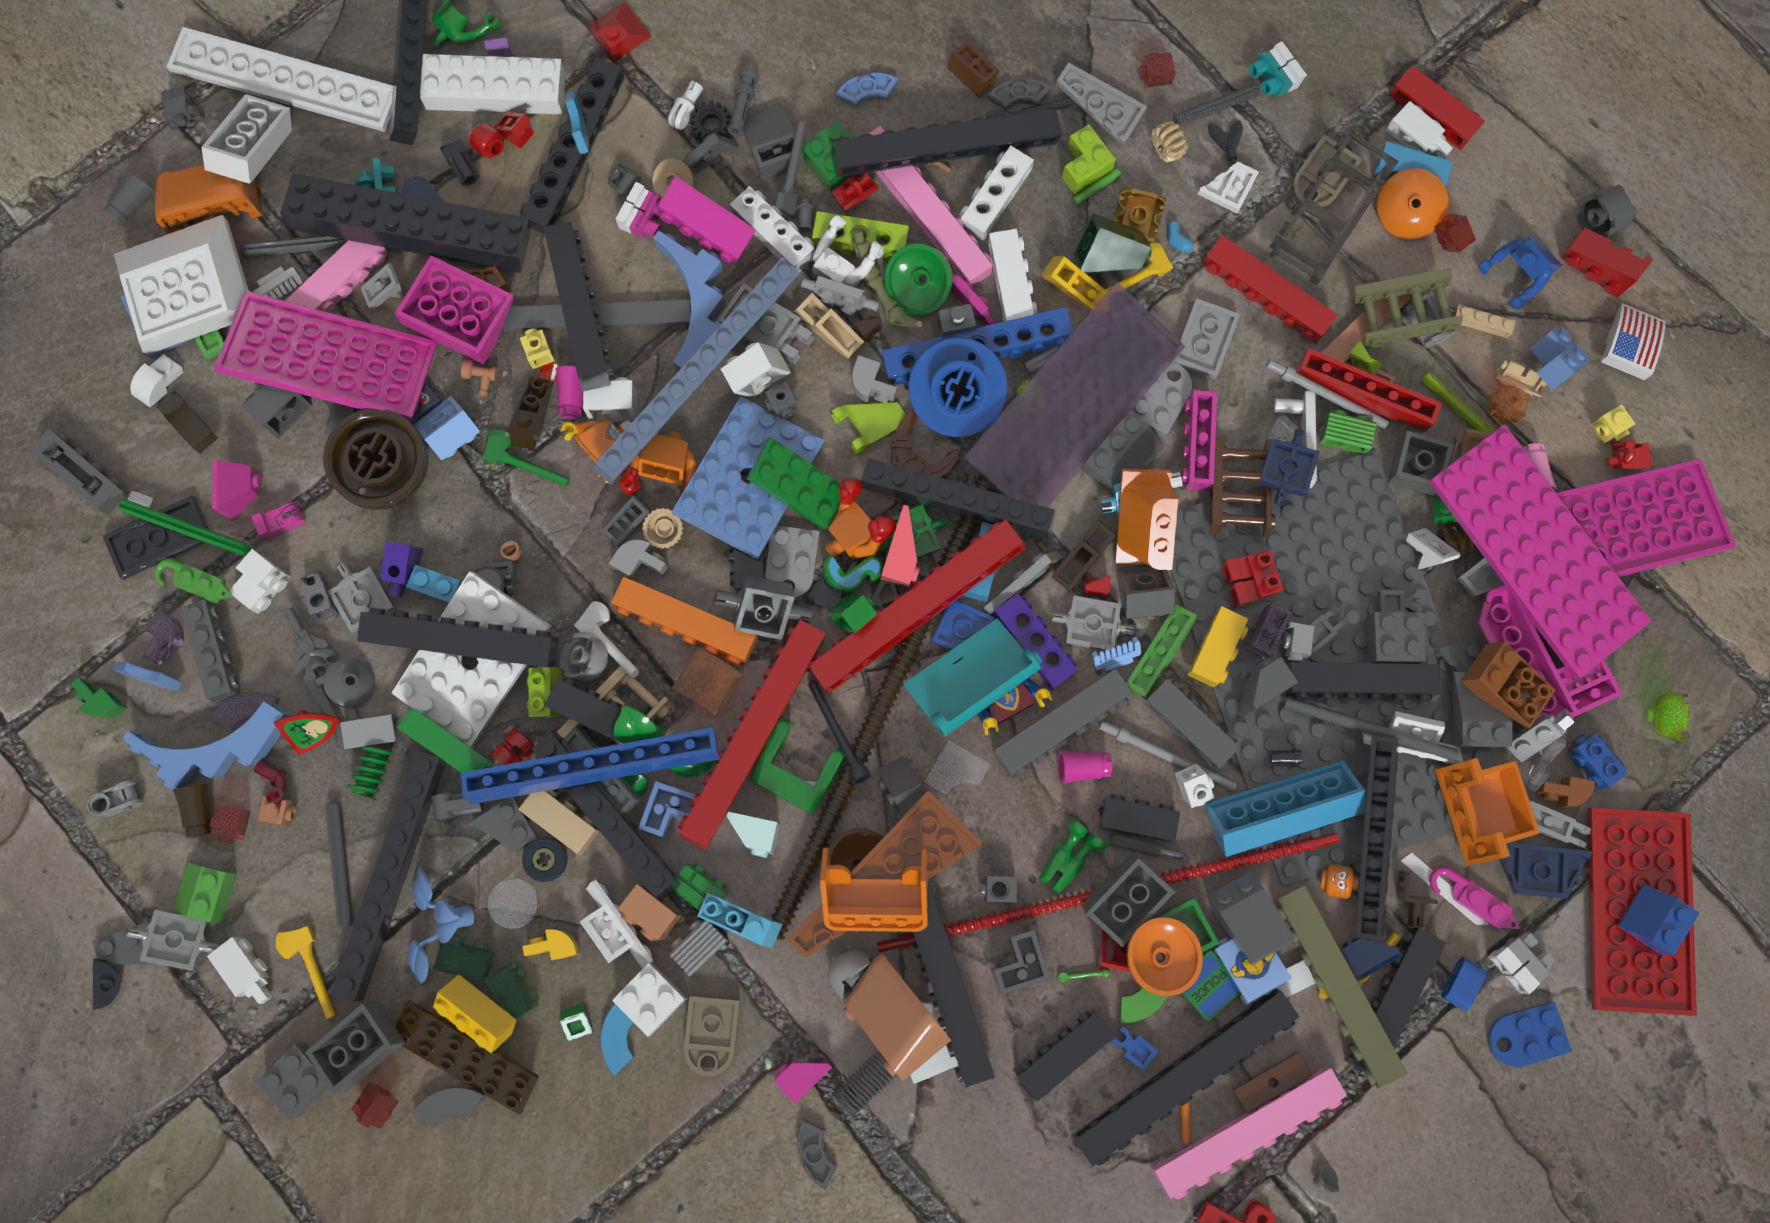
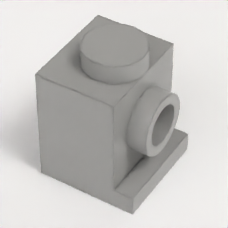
(1298, 641)

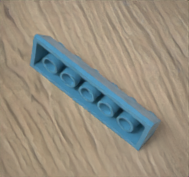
(1286, 808)

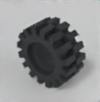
(706, 112)

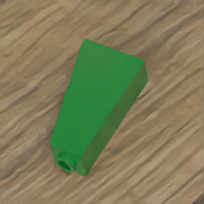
(442, 742)

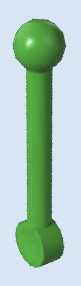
(1063, 977)

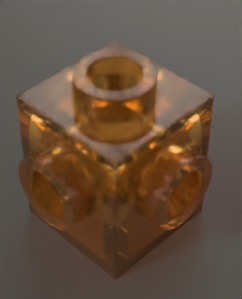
(1508, 404)

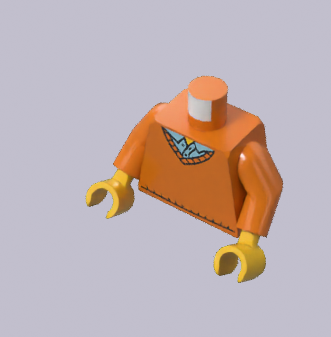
(594, 436)

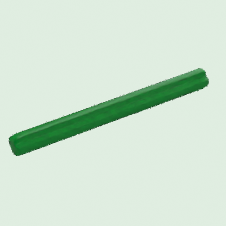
(185, 527)

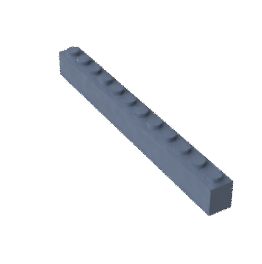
(695, 371)

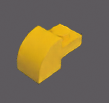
(558, 943)

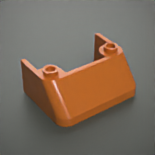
(874, 903)

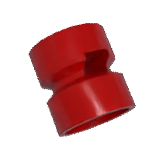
(505, 755)

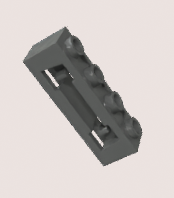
(51, 446)

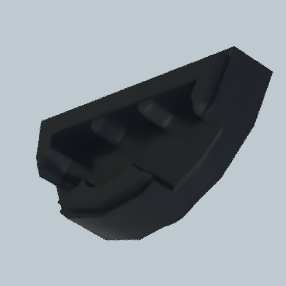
(105, 983)

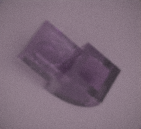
(166, 632)

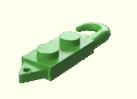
(194, 580)

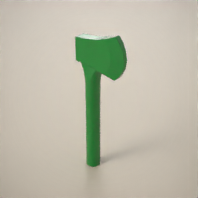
(497, 453)

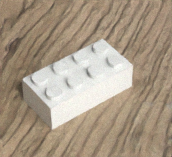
(247, 139)

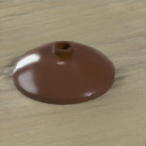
(852, 846)

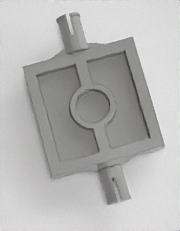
(836, 294)
(357, 594)
(1093, 623)
(172, 940)

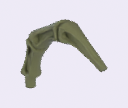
(875, 285)

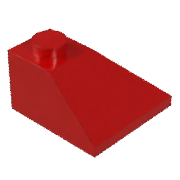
(619, 31)

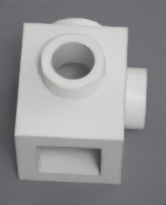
(1195, 785)

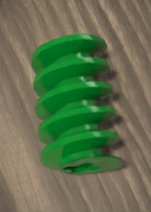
(369, 771)

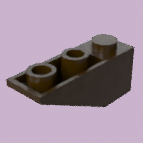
(530, 413)

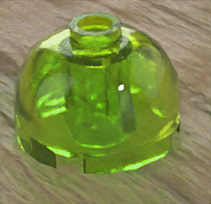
(1670, 716)

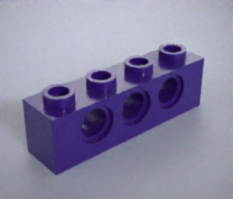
(1017, 607)

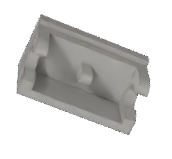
(1433, 313)
(368, 731)

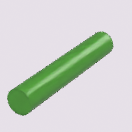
(1097, 186)

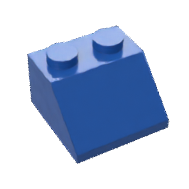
(1658, 920)

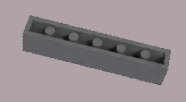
(1063, 722)

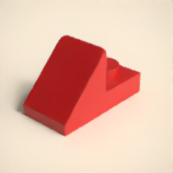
(515, 128)

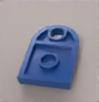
(1531, 1035)

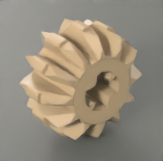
(1169, 141)

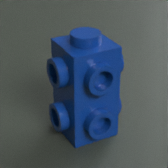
(1597, 760)

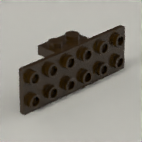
(464, 1059)

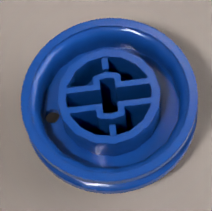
(933, 371)

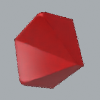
(1097, 586)

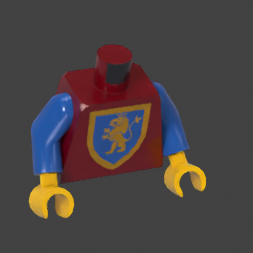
(1012, 704)

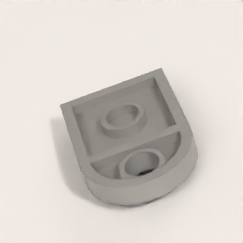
(1164, 400)
(793, 557)

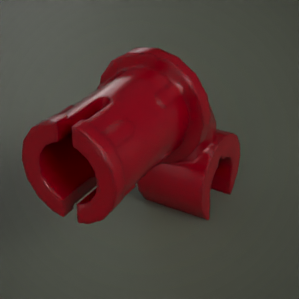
(277, 780)

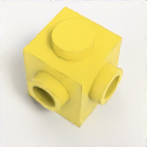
(1613, 424)

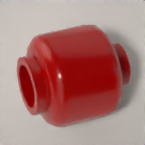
(487, 140)

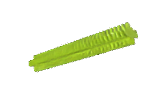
(1454, 402)

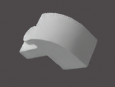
(866, 385)
(633, 555)

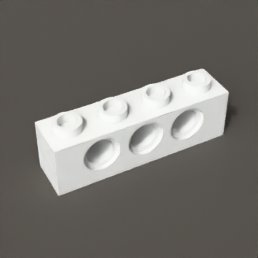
(979, 223)

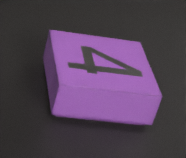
(498, 47)

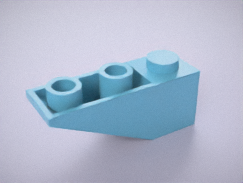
(740, 920)

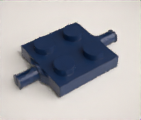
(1289, 467)

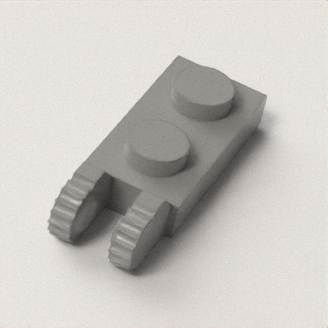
(1558, 825)

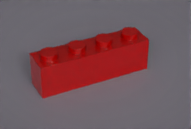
(1439, 105)

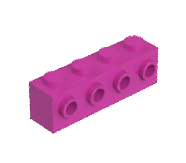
(1200, 440)

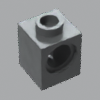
(1010, 884)

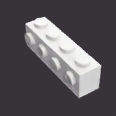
(772, 229)
(1010, 275)

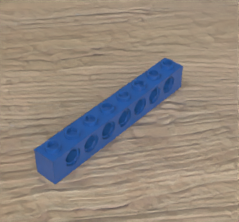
(1056, 320)

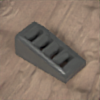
(621, 514)

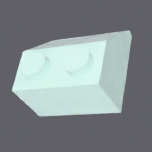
(756, 833)

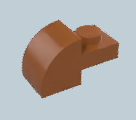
(1569, 792)

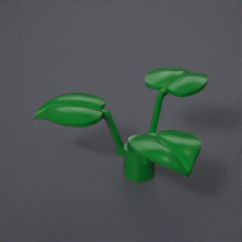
(636, 726)

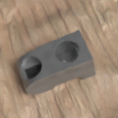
(316, 596)

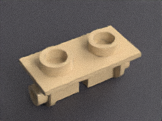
(1511, 374)

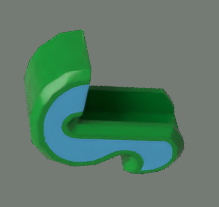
(852, 579)

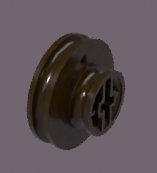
(358, 446)

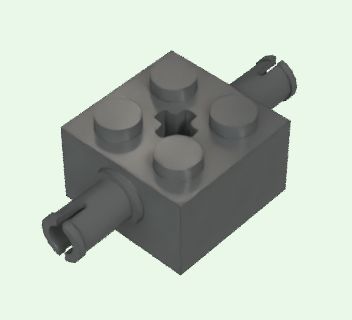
(762, 607)

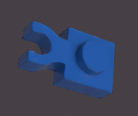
(1137, 1049)

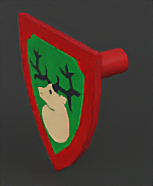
(307, 730)

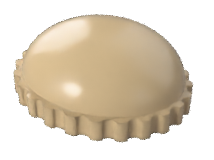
(662, 528)

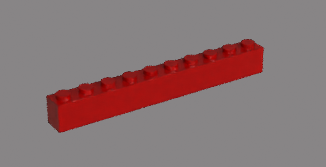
(917, 606)
(752, 735)

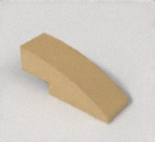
(828, 326)

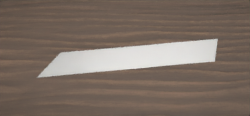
(1424, 873)

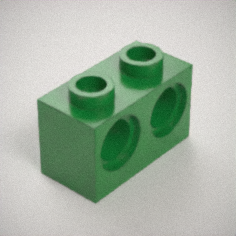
(852, 612)

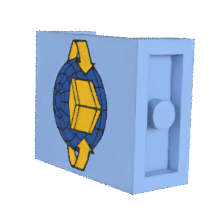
(1250, 979)

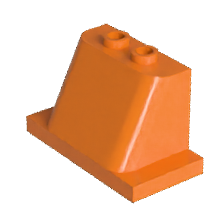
(1146, 518)
(1486, 808)

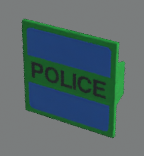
(1212, 989)

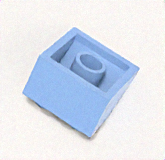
(446, 428)

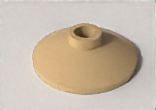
(667, 171)

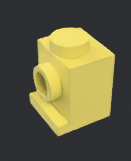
(541, 353)

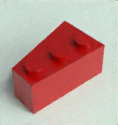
(1604, 263)

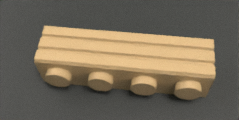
(1485, 321)

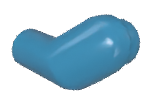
(1177, 240)

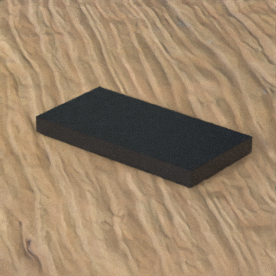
(146, 544)

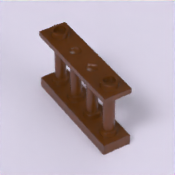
(1219, 496)

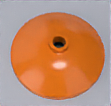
(1395, 205)
(1180, 954)

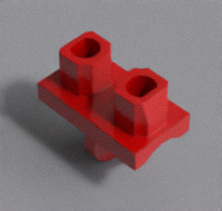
(854, 191)

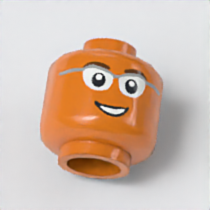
(1339, 881)

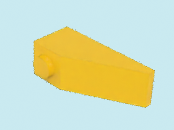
(1072, 281)

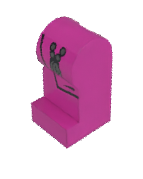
(278, 521)

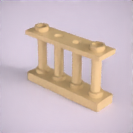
(608, 691)

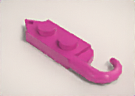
(965, 293)
(1476, 899)

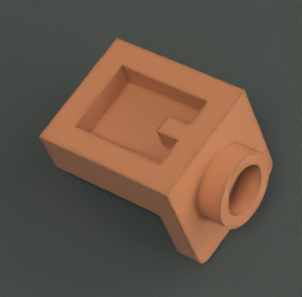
(280, 816)

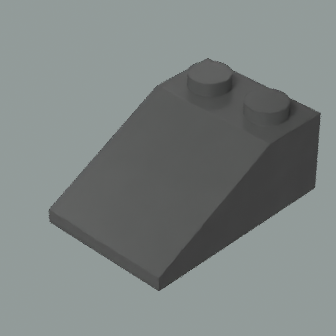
(1477, 721)
(1250, 918)

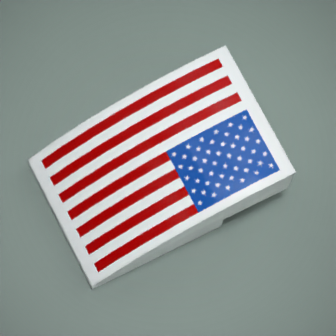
(1634, 342)

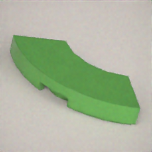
(1139, 1005)

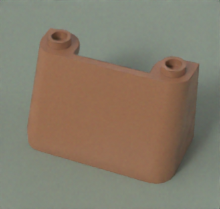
(894, 1019)

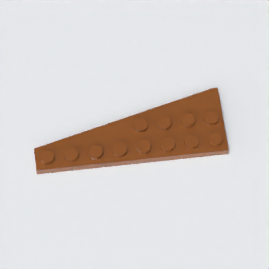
(924, 826)

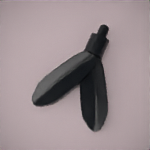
(1228, 143)

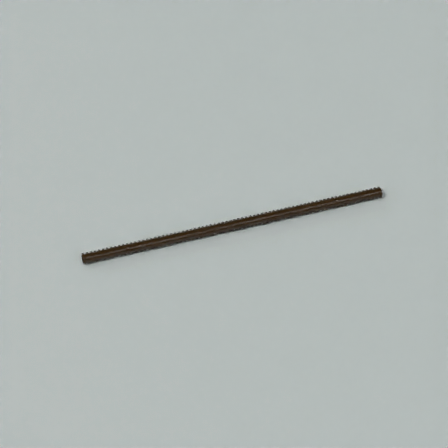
(864, 742)

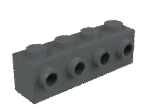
(211, 651)
(1191, 724)

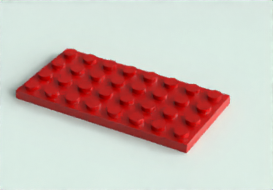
(1628, 852)

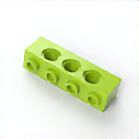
(872, 230)

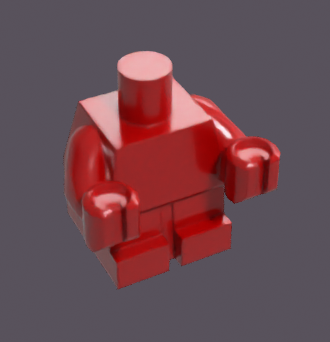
(1629, 455)

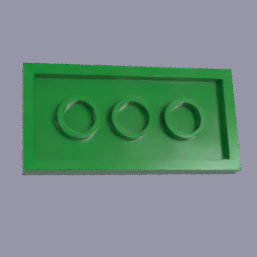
(796, 483)

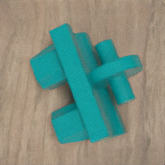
(379, 173)

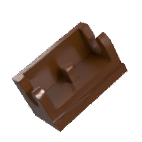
(972, 68)

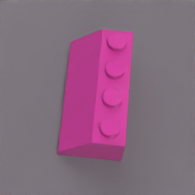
(705, 221)

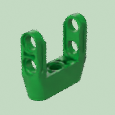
(787, 785)

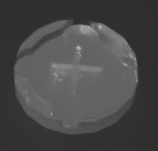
(513, 903)

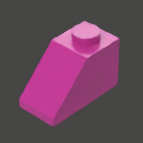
(800, 1077)

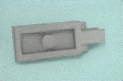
(1542, 733)

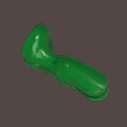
(1069, 864)

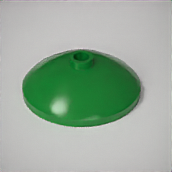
(905, 283)

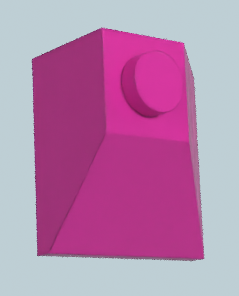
(233, 487)

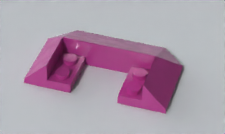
(1507, 621)

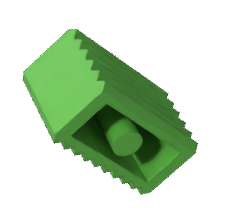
(1348, 432)

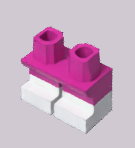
(639, 212)

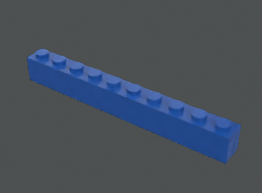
(590, 766)

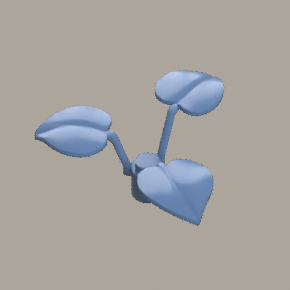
(447, 922)

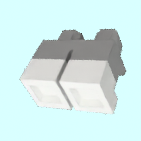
(1520, 964)

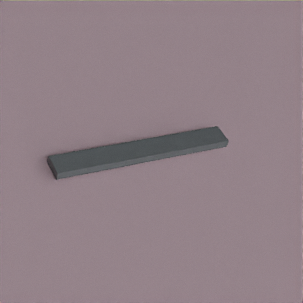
(610, 315)

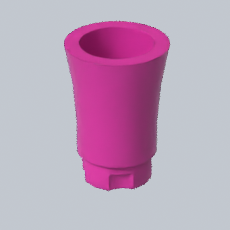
(569, 393)
(1083, 766)

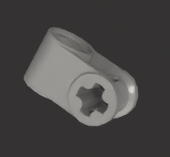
(119, 799)

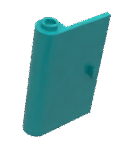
(972, 677)

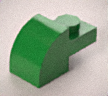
(97, 703)

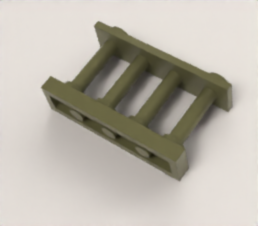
(1414, 286)

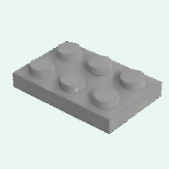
(1206, 338)

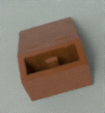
(1508, 683)

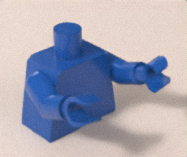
(1534, 260)

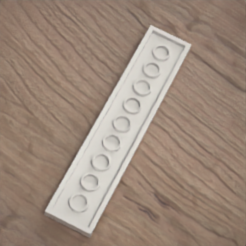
(282, 79)

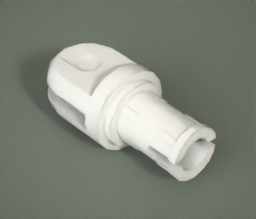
(683, 106)

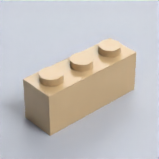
(560, 820)

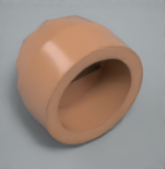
(511, 551)

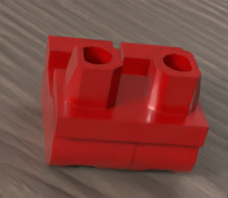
(1264, 576)

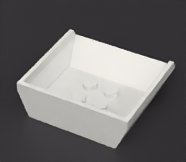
(182, 284)

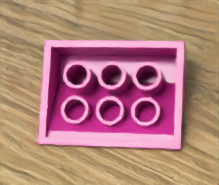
(455, 309)

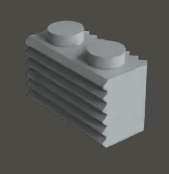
(697, 946)

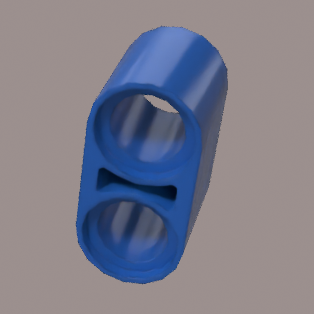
(1464, 983)

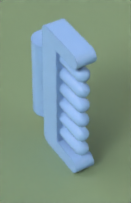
(1118, 658)

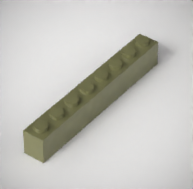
(1341, 988)

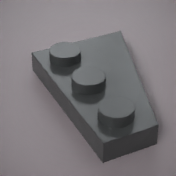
(119, 948)

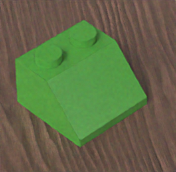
(204, 893)

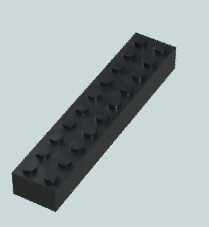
(405, 223)

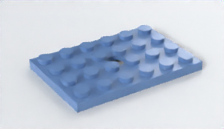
(717, 496)

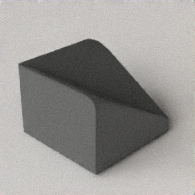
(623, 179)

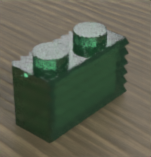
(464, 959)
(512, 990)

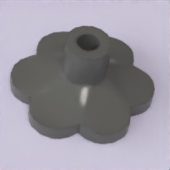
(1326, 1178)

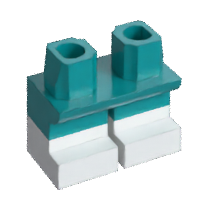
(1278, 71)

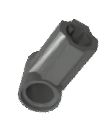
(450, 805)

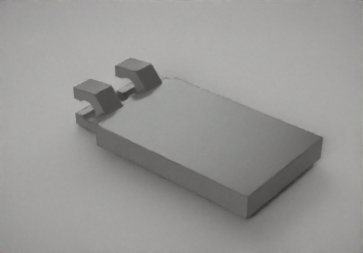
(774, 329)

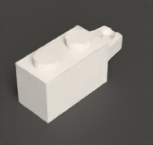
(1419, 131)
(241, 969)

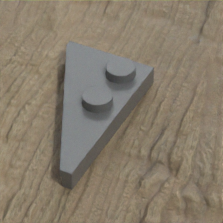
(1024, 578)

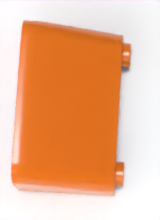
(199, 194)

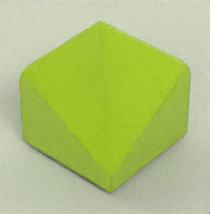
(1362, 360)

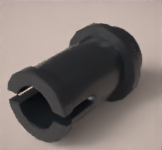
(1285, 757)

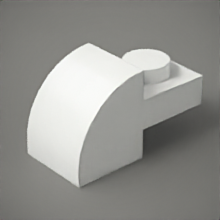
(151, 381)

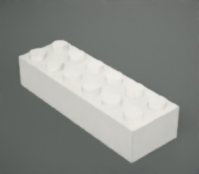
(492, 84)

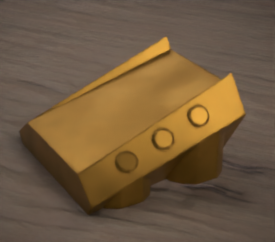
(1140, 211)

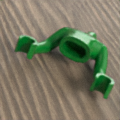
(452, 23)

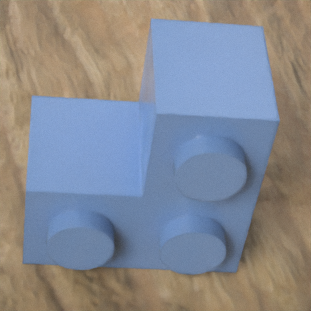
(1559, 356)
(662, 806)

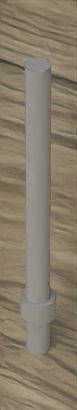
(1289, 374)
(1123, 735)

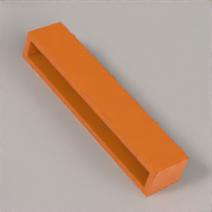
(684, 620)

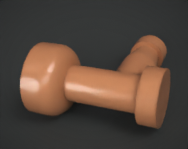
(486, 374)

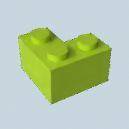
(1090, 162)

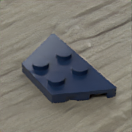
(1543, 869)

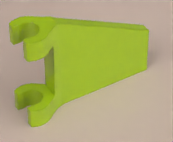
(870, 421)

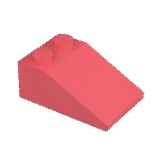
(902, 557)

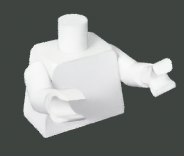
(836, 268)

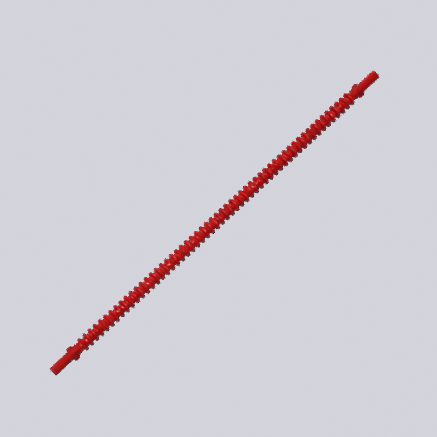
(1241, 860)

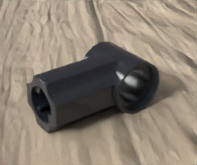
(458, 158)

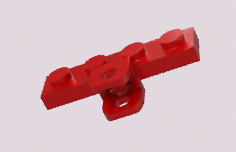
(1214, 1214)

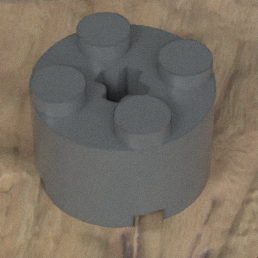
(1606, 211)

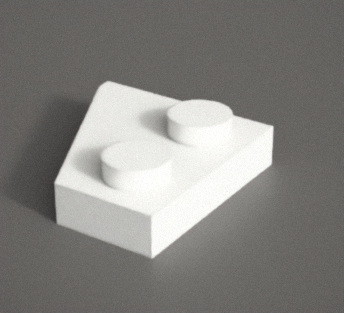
(1230, 187)

